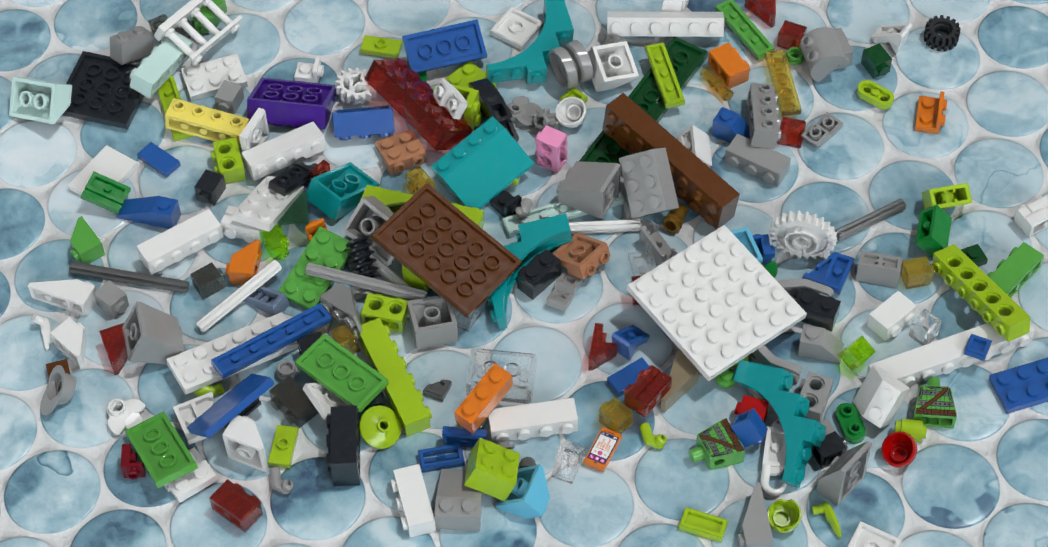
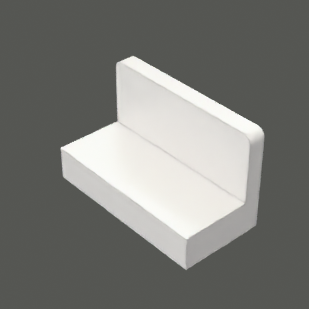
(697, 143)

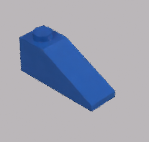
(152, 211)

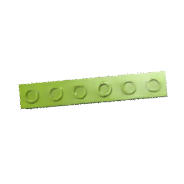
(981, 293)

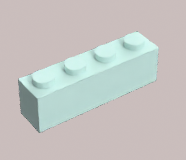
(158, 66)

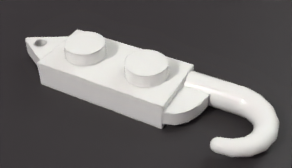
(773, 457)

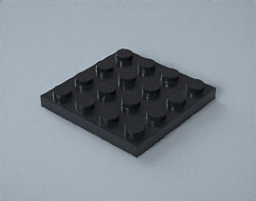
(103, 91)

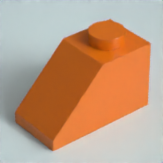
(244, 263)

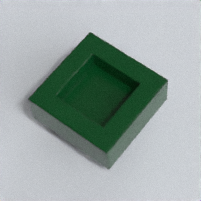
(975, 254)

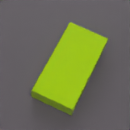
(703, 524)

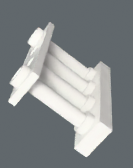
(180, 19)

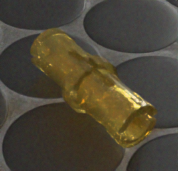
(717, 84)

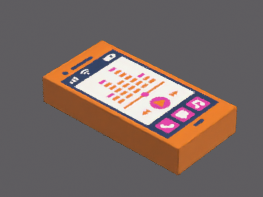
(602, 449)

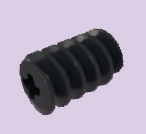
(362, 257)

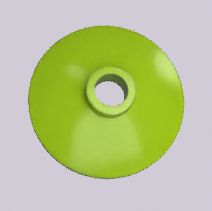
(373, 433)

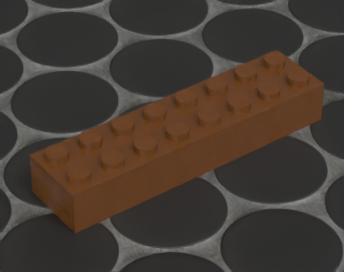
(692, 178)

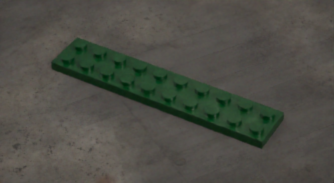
(685, 61)

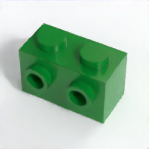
(933, 230)

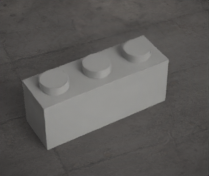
(757, 161)

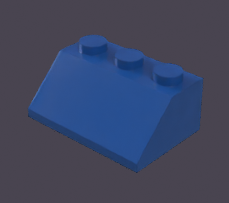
(363, 122)

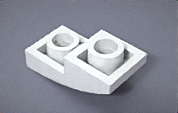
(451, 98)

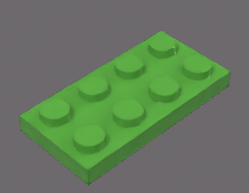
(325, 250)
(341, 372)
(161, 449)

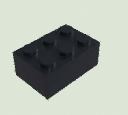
(343, 446)

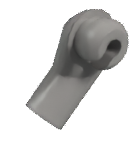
(278, 484)

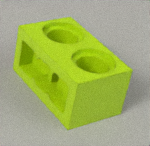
(229, 160)
(386, 308)

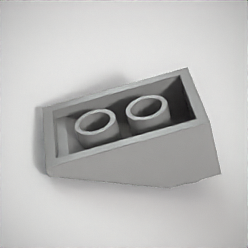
(365, 220)
(844, 473)
(456, 504)

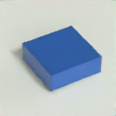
(977, 347)

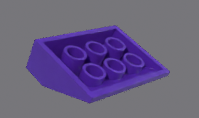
(292, 102)

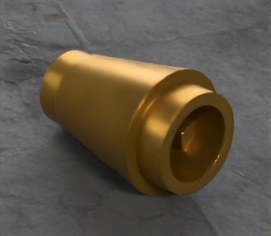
(674, 219)

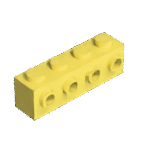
(204, 121)

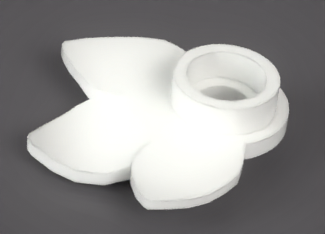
(126, 417)

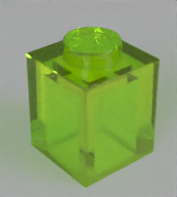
(856, 353)

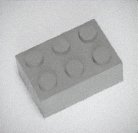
(648, 182)

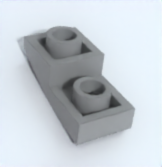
(823, 130)

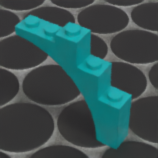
(532, 61)
(532, 240)
(791, 409)

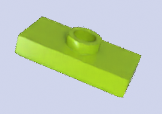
(381, 47)
(283, 446)

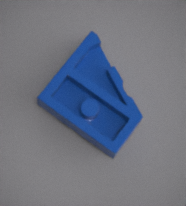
(832, 271)

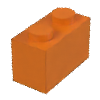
(729, 65)

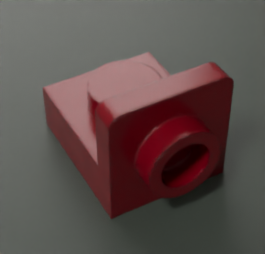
(129, 465)

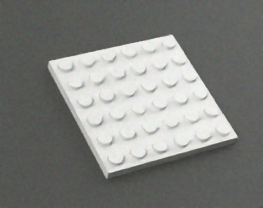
(716, 302)

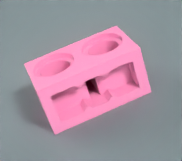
(551, 148)

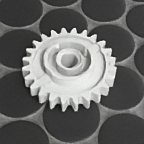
(803, 235)

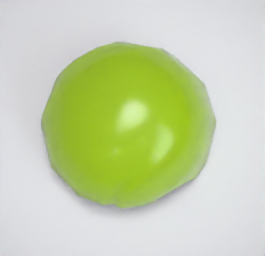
(784, 515)

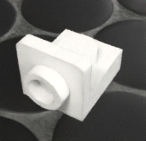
(309, 72)

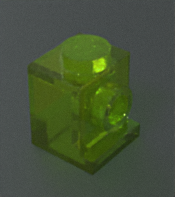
(276, 243)

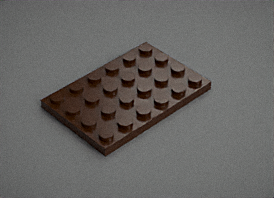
(446, 250)

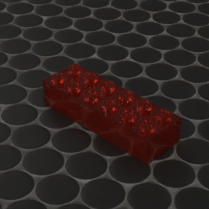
(416, 103)

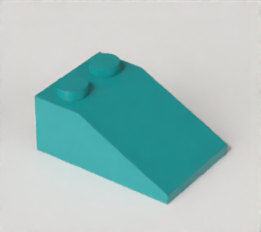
(339, 190)

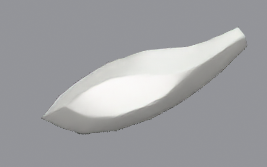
(45, 329)

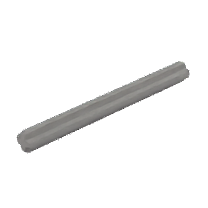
(364, 282)

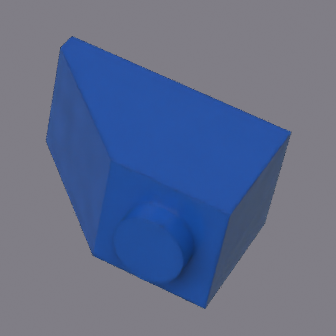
(728, 125)

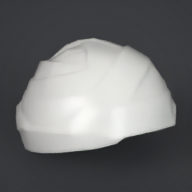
(571, 112)

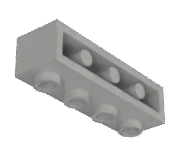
(763, 116)

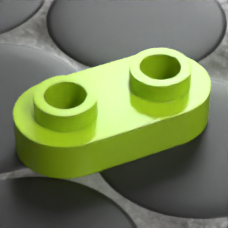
(876, 95)

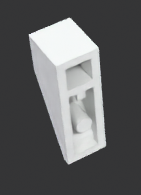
(66, 294)

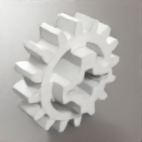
(354, 86)

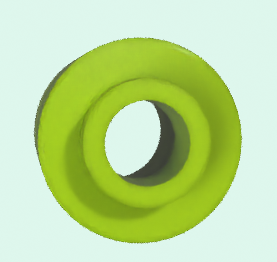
(912, 427)

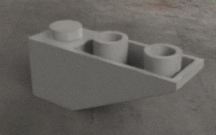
(342, 306)

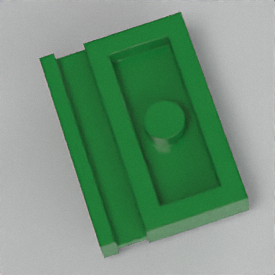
(105, 192)

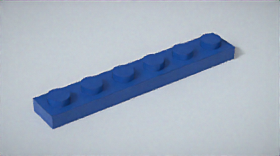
(271, 341)

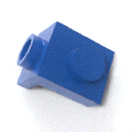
(766, 250)

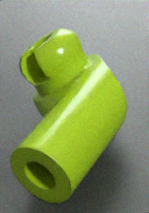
(215, 389)
(650, 439)

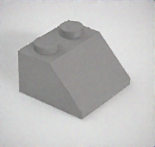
(432, 321)

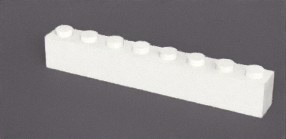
(945, 355)

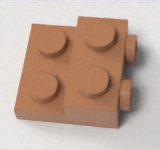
(401, 152)
(582, 255)

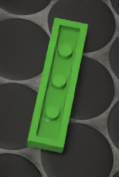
(744, 29)

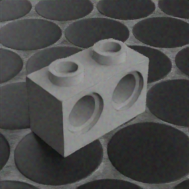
(817, 398)

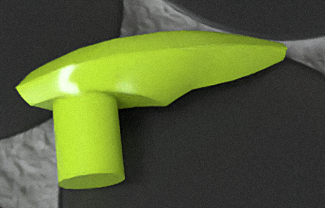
(830, 516)

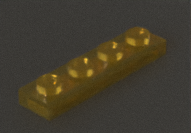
(783, 83)

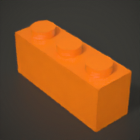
(483, 398)

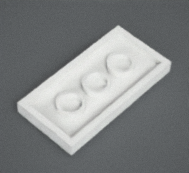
(264, 206)

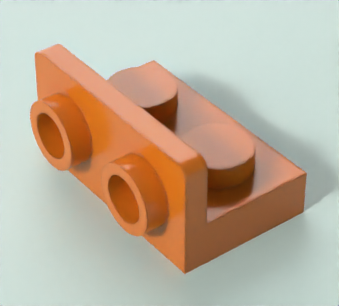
(929, 113)

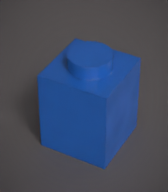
(749, 428)

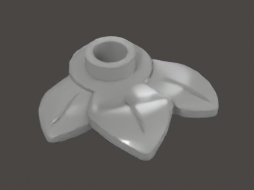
(523, 110)

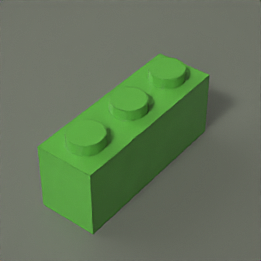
(1017, 268)

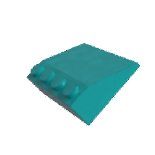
(482, 165)

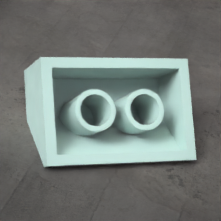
(39, 99)

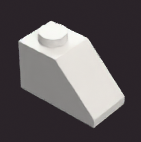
(71, 340)

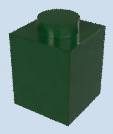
(876, 60)

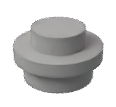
(286, 368)

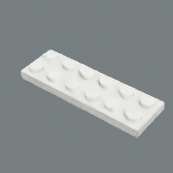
(194, 366)

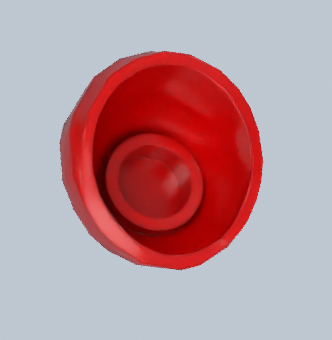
(899, 449)

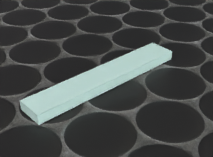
(511, 222)

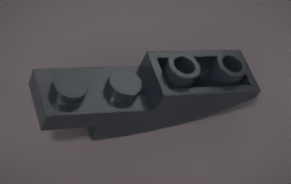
(494, 105)

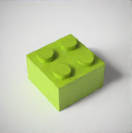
(492, 469)

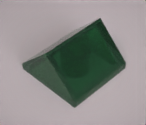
(298, 212)

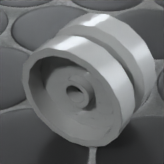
(571, 64)

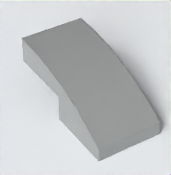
(564, 291)

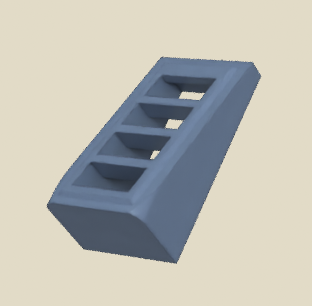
(277, 305)

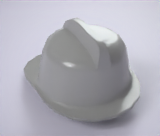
(58, 391)

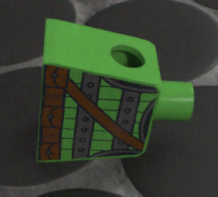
(935, 405)
(718, 446)

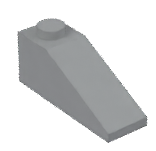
(756, 526)

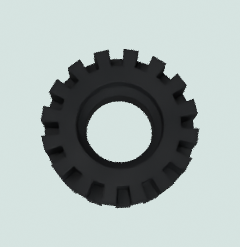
(942, 41)

